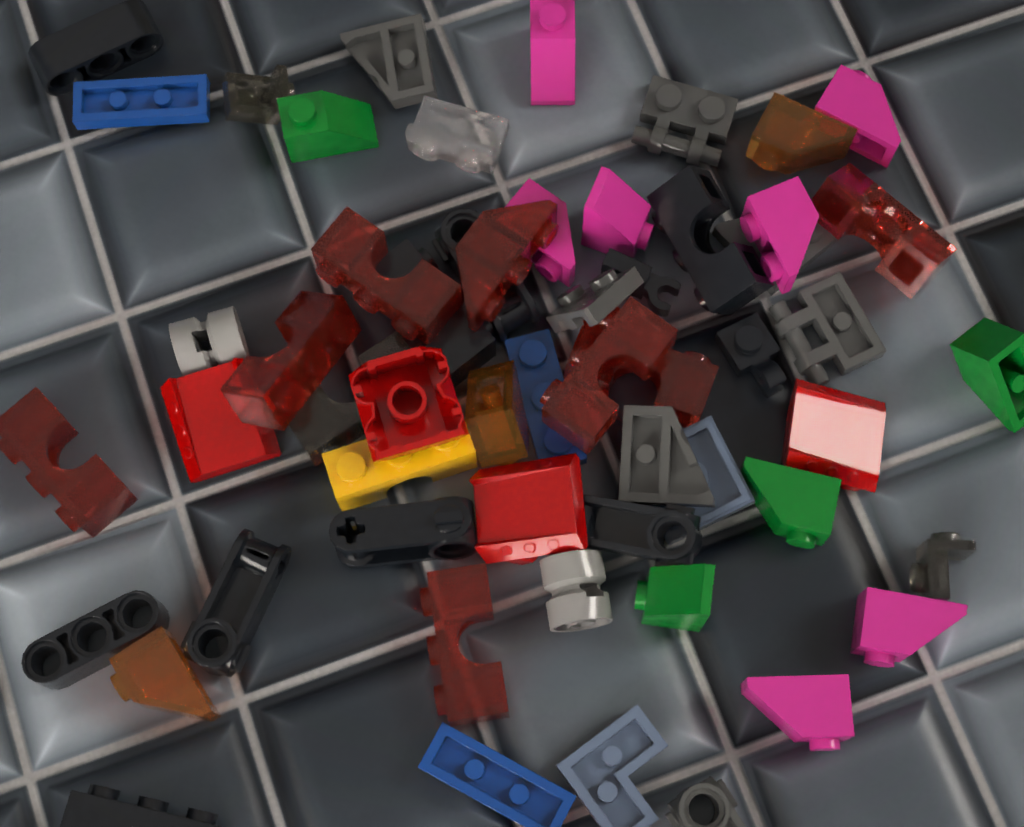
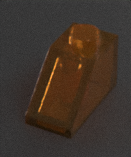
(797, 137)
(496, 415)
(161, 678)

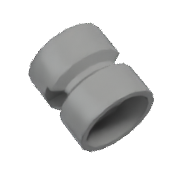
(224, 334)
(575, 590)

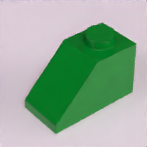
(325, 125)
(993, 367)
(793, 500)
(676, 596)

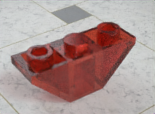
(499, 253)

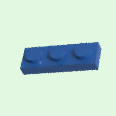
(141, 102)
(536, 370)
(495, 780)

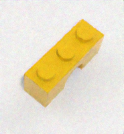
(361, 481)

